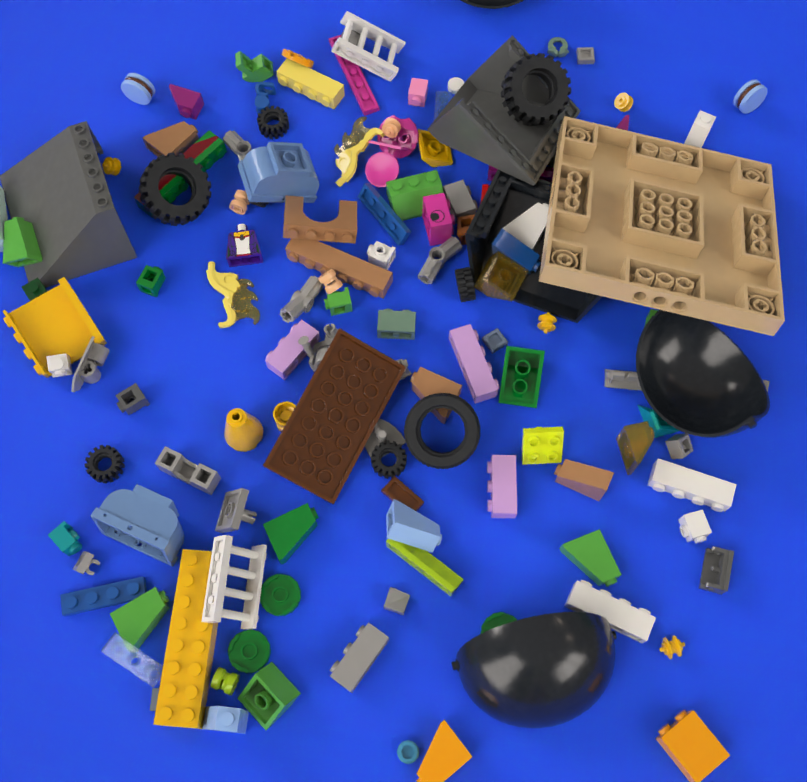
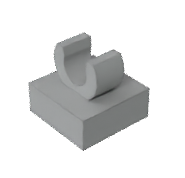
(84, 562)

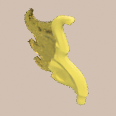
(351, 147)
(237, 296)

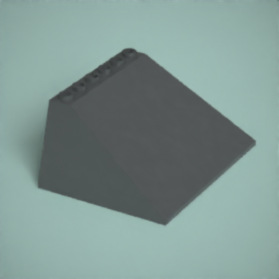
(482, 128)
(69, 206)

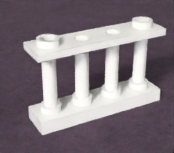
(361, 57)
(217, 579)

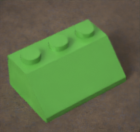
(407, 193)

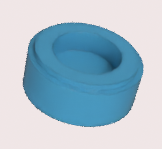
(407, 752)

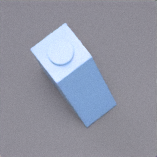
(411, 527)
(225, 719)

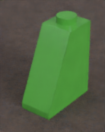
(20, 243)
(593, 558)
(140, 616)

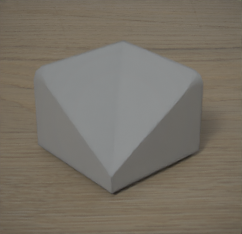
(679, 446)
(396, 601)

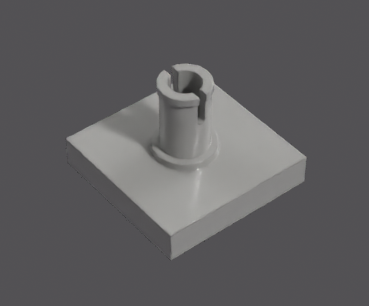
(233, 511)

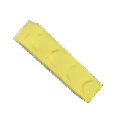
(310, 83)

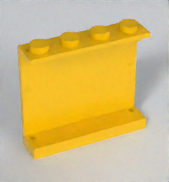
(53, 326)

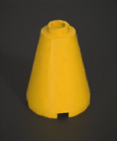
(242, 430)

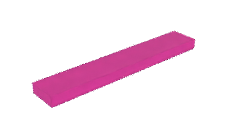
(357, 83)

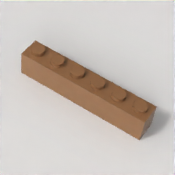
(348, 268)

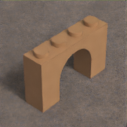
(299, 226)

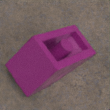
(187, 101)

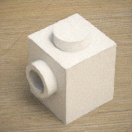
(694, 526)

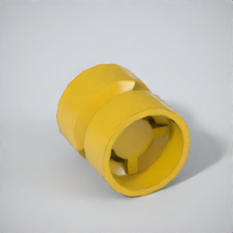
(282, 413)

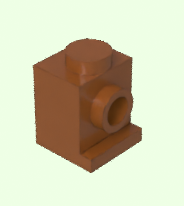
(462, 226)

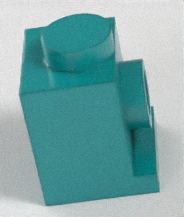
(66, 539)

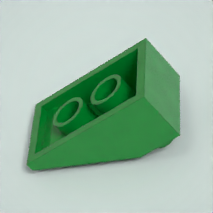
(521, 376)

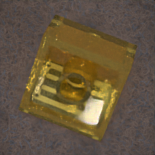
(501, 277)
(633, 444)

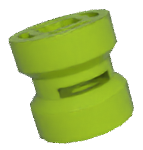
(225, 681)

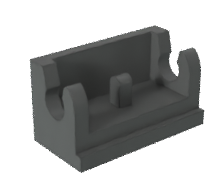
(716, 570)

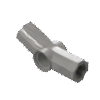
(237, 144)
(444, 252)
(301, 300)

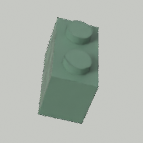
(396, 324)

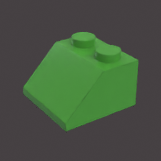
(268, 695)

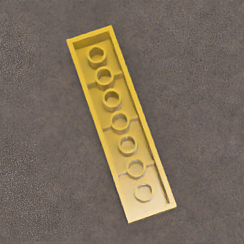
(188, 648)

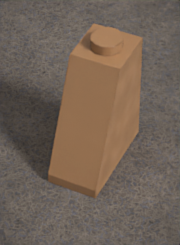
(172, 139)
(427, 383)
(583, 478)

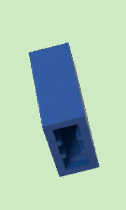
(516, 251)

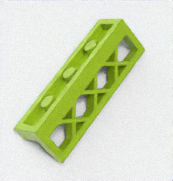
(427, 565)

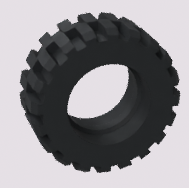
(553, 76)
(187, 170)

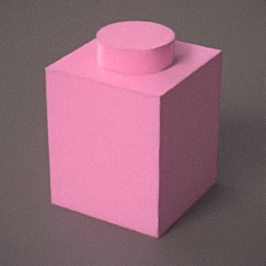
(418, 92)

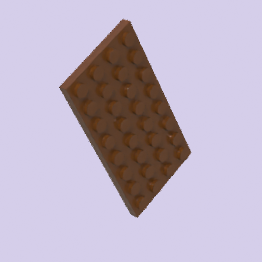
(334, 416)

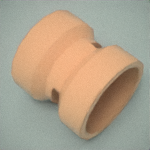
(240, 203)
(330, 278)

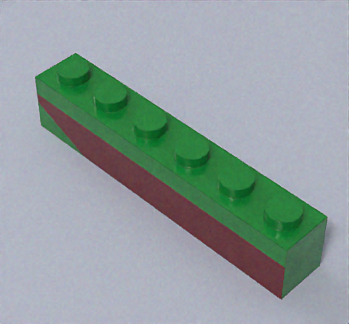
(204, 151)

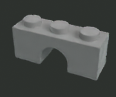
(188, 472)

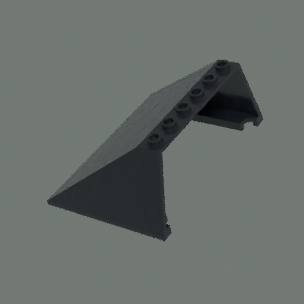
(502, 204)

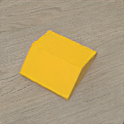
(433, 151)

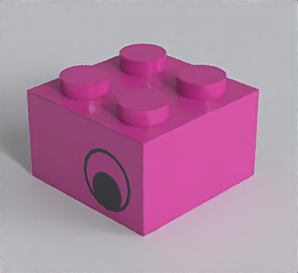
(437, 218)

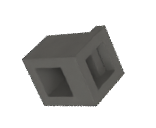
(131, 399)

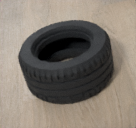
(424, 453)

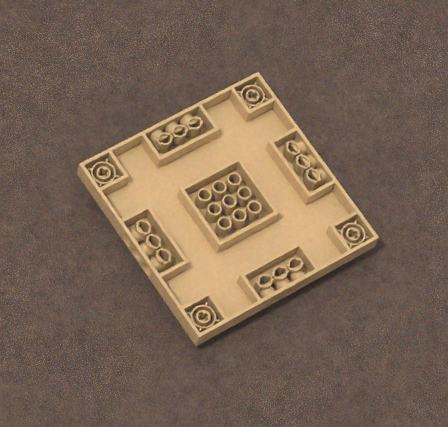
(664, 227)

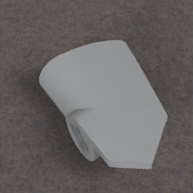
(87, 369)

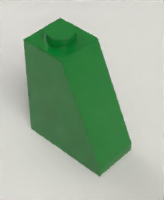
(291, 530)

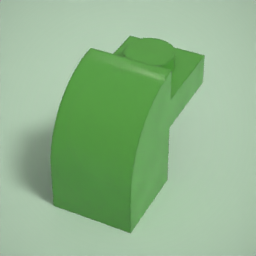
(254, 70)

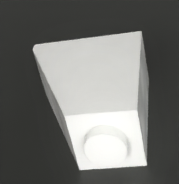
(700, 129)
(529, 225)

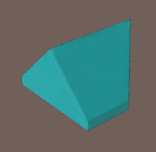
(658, 425)

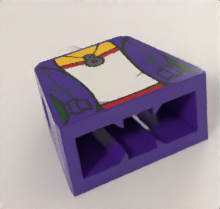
(243, 247)

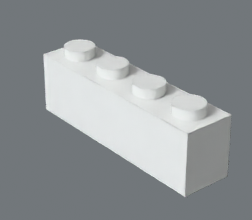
(691, 485)
(620, 614)

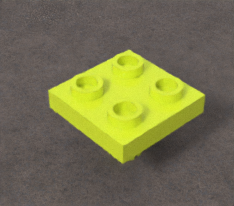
(542, 445)

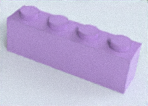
(473, 363)

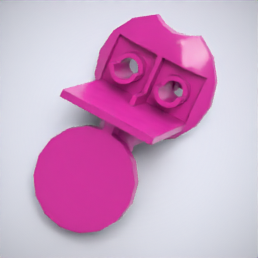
(384, 165)

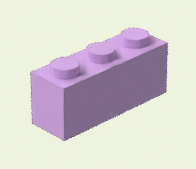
(289, 352)
(502, 486)

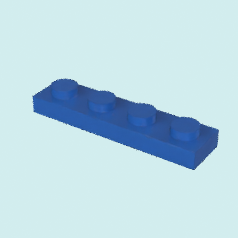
(384, 214)
(102, 596)

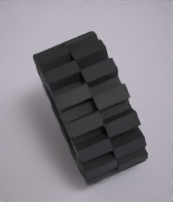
(273, 130)
(465, 284)
(97, 456)
(388, 471)

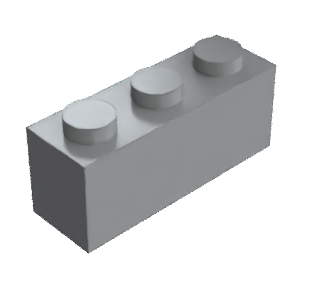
(359, 657)

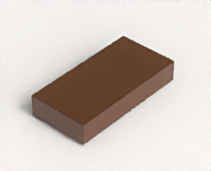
(397, 490)

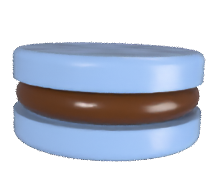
(138, 88)
(750, 96)

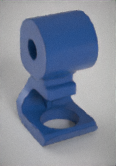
(262, 97)

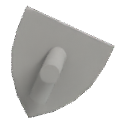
(383, 431)

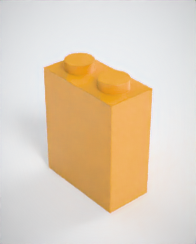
(691, 746)

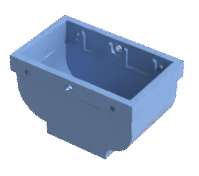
(279, 171)
(144, 519)

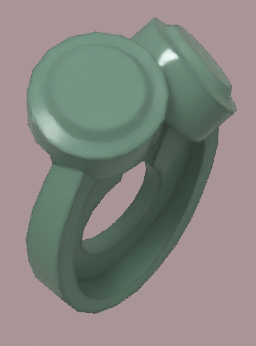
(552, 50)

